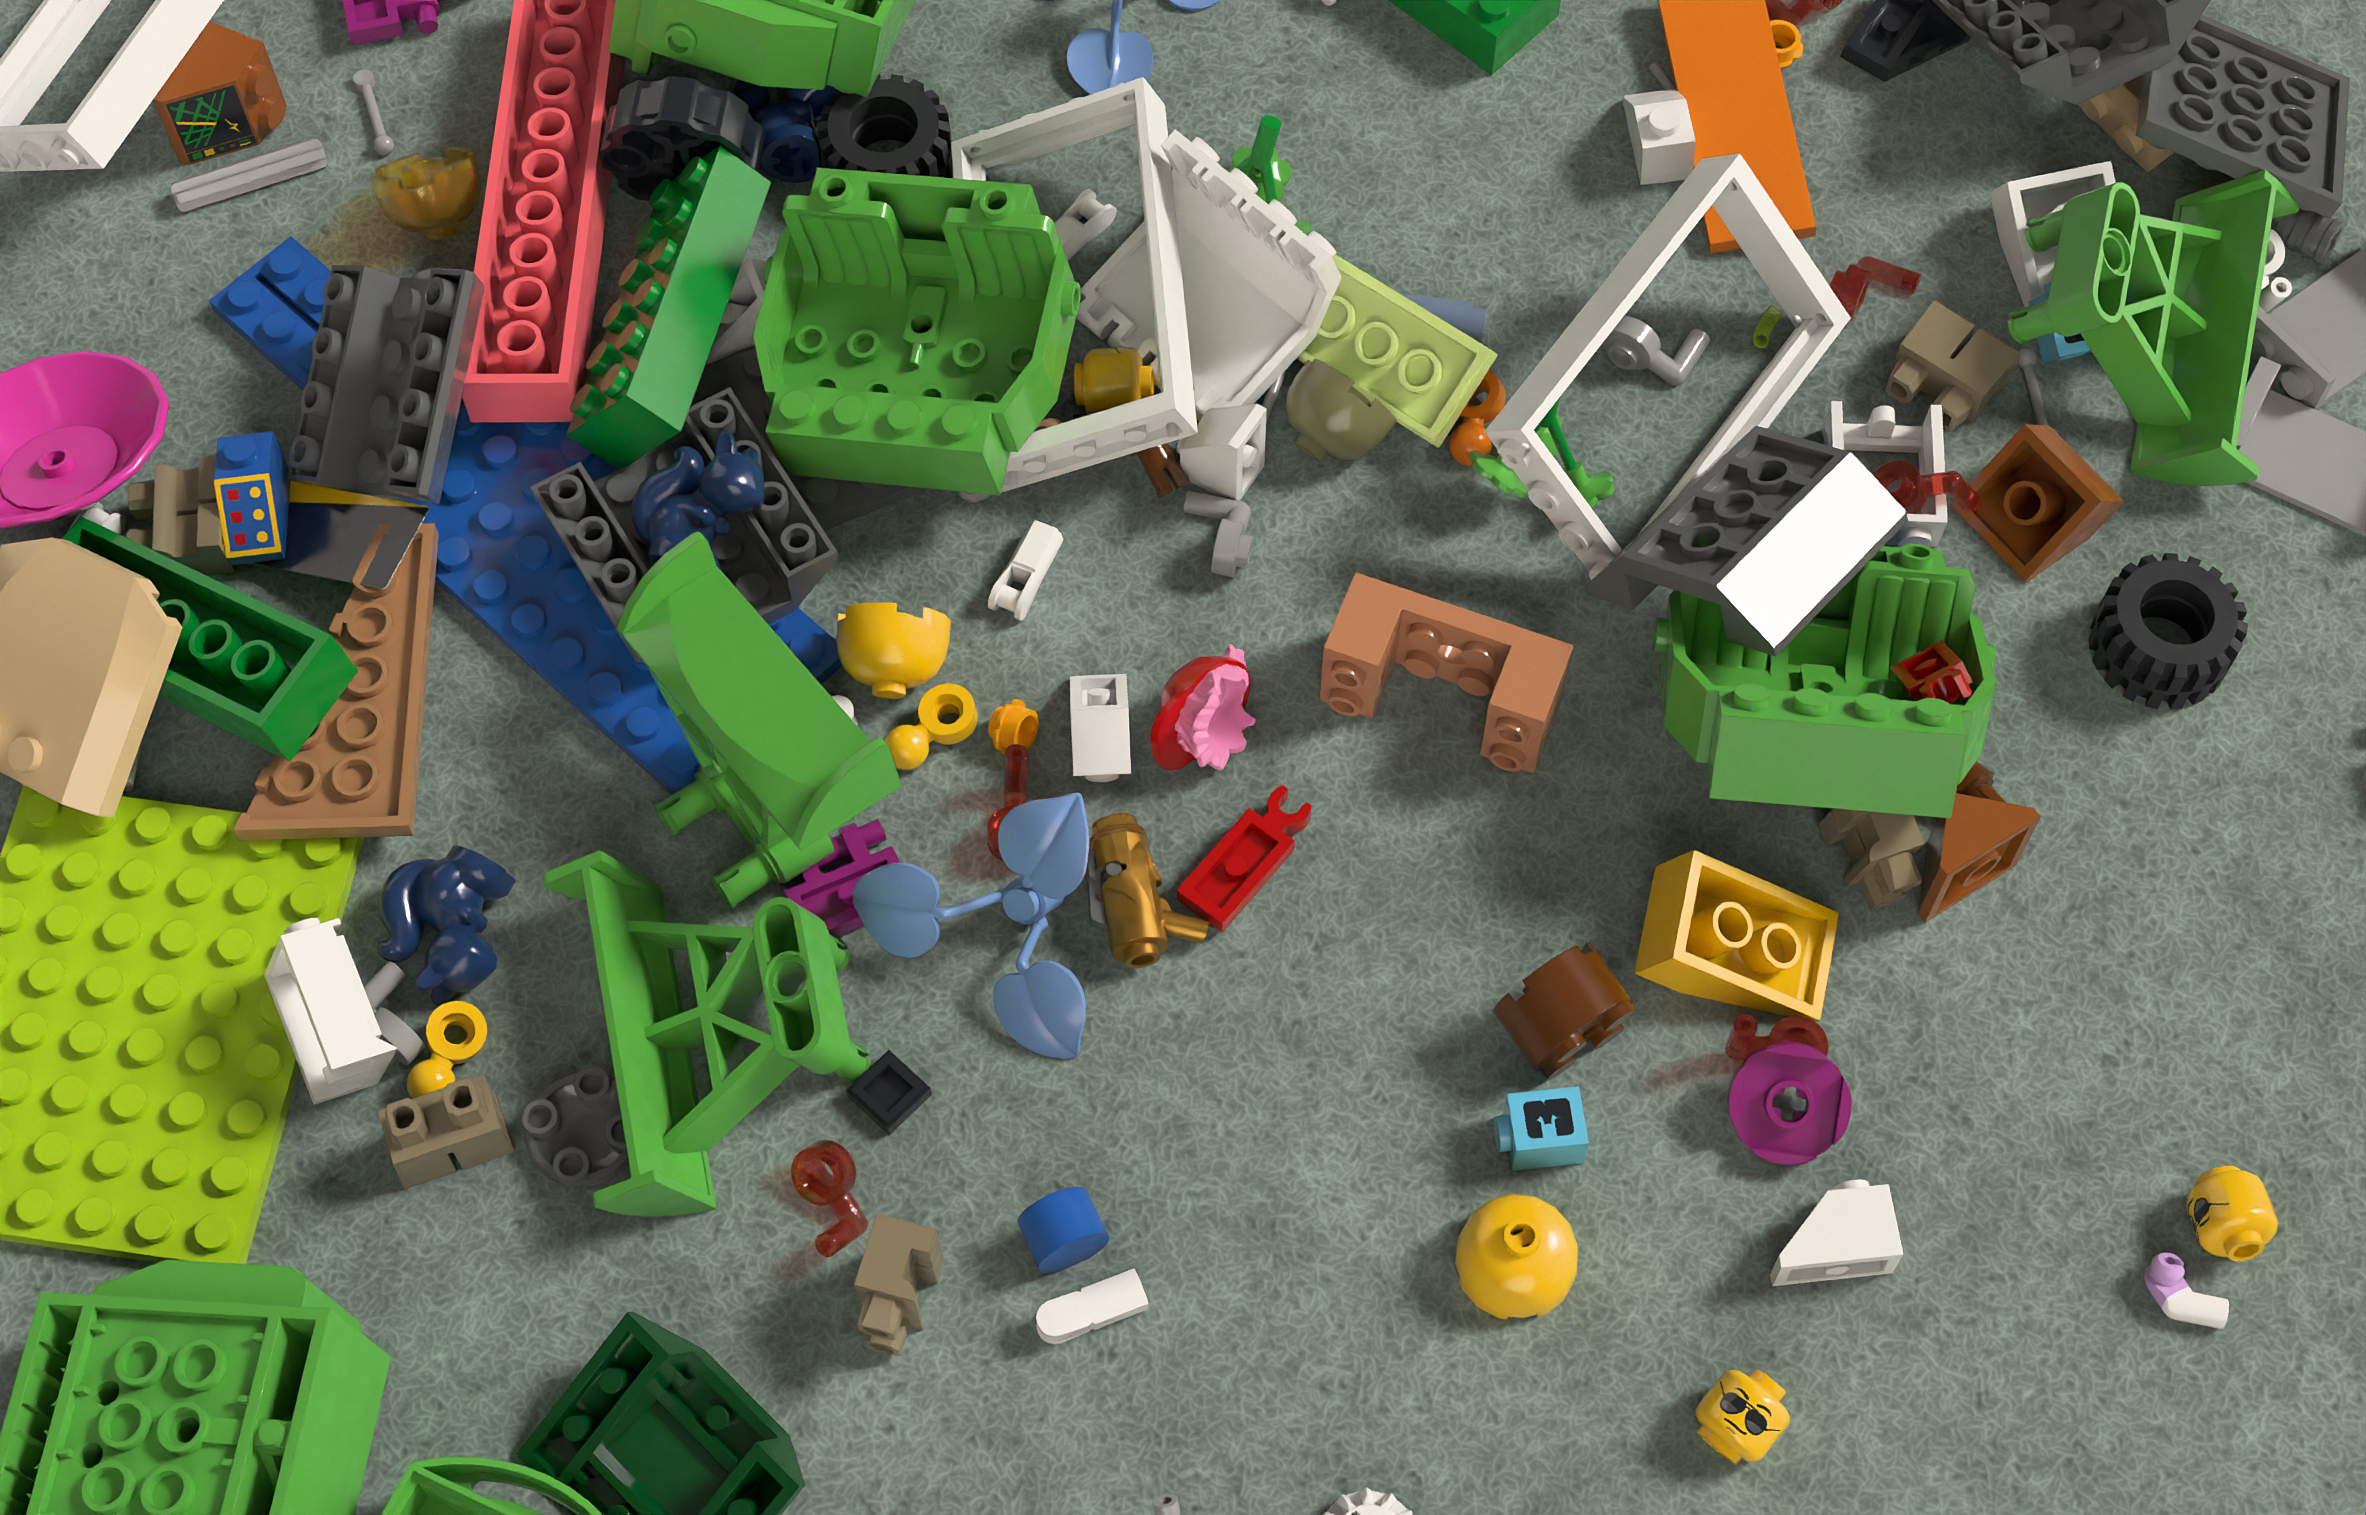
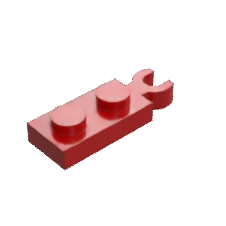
(1933, 674)
(1243, 861)

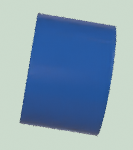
(1063, 1229)

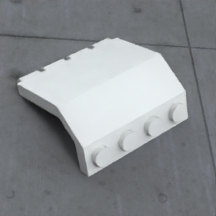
(1247, 278)

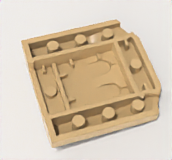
(77, 670)

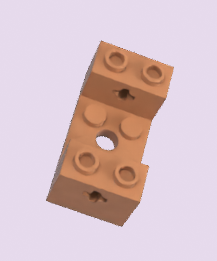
(1434, 638)

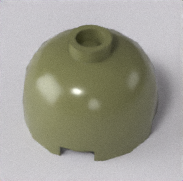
(1334, 415)

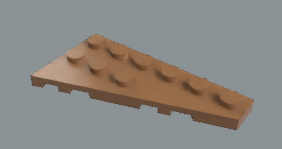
(364, 755)

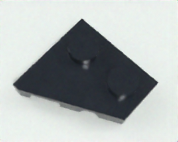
(1901, 37)

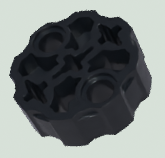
(667, 124)

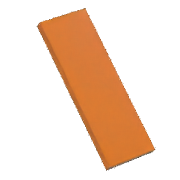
(1737, 102)

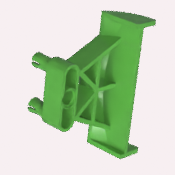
(2165, 313)
(755, 717)
(652, 1035)

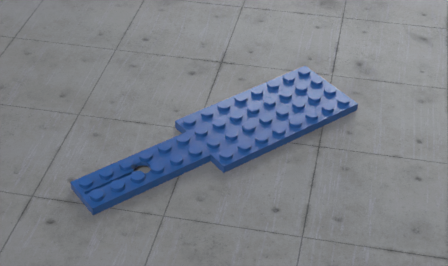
(498, 544)

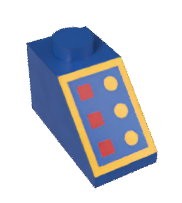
(252, 497)

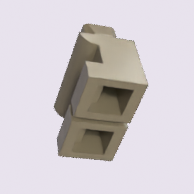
(1951, 366)
(183, 517)
(1880, 852)
(453, 1119)
(888, 1278)

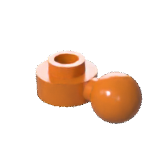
(1471, 433)

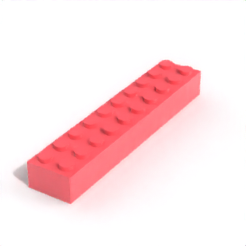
(543, 213)

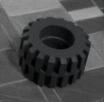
(888, 113)
(2151, 665)

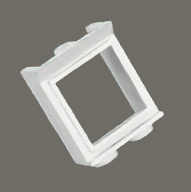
(1885, 436)
(326, 1011)

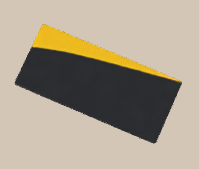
(334, 527)

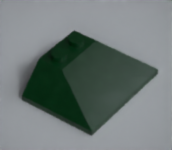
(664, 1433)

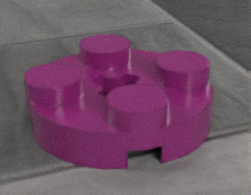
(1810, 1130)

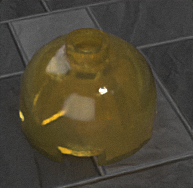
(429, 191)

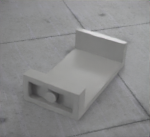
(2318, 334)
(2303, 452)

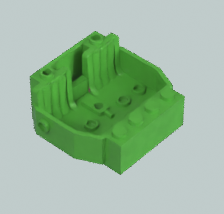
(764, 40)
(842, 315)
(1826, 712)
(240, 1349)

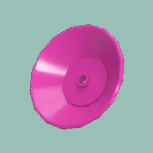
(74, 432)

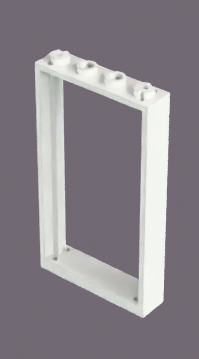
(113, 101)
(1784, 267)
(1146, 420)

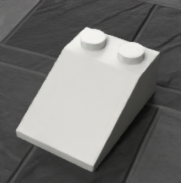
(2036, 197)

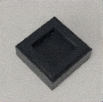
(889, 1092)

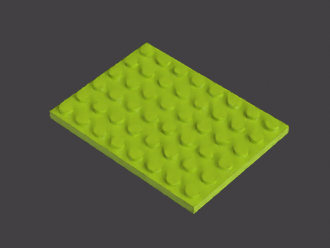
(142, 1023)

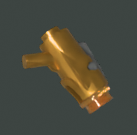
(1126, 897)

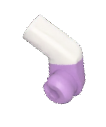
(2175, 1297)

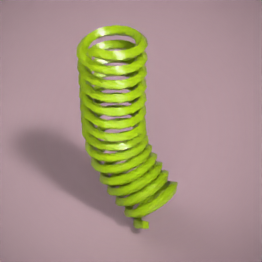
(1764, 329)

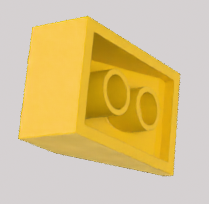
(1735, 938)

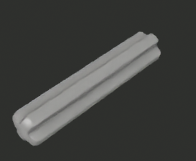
(249, 174)

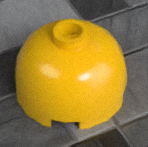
(891, 647)
(1516, 1257)

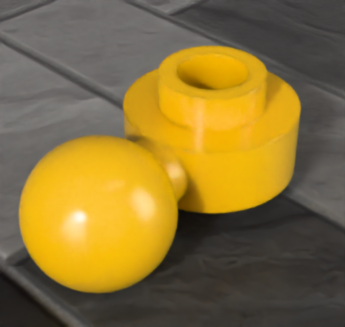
(911, 743)
(437, 1072)

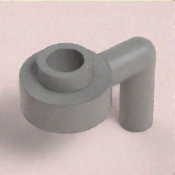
(1637, 347)
(1231, 545)
(392, 1027)

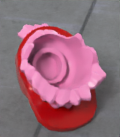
(1203, 712)

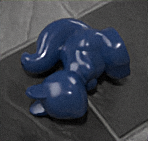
(789, 129)
(671, 510)
(450, 899)

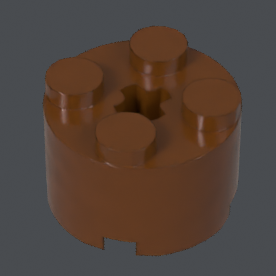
(1565, 1007)

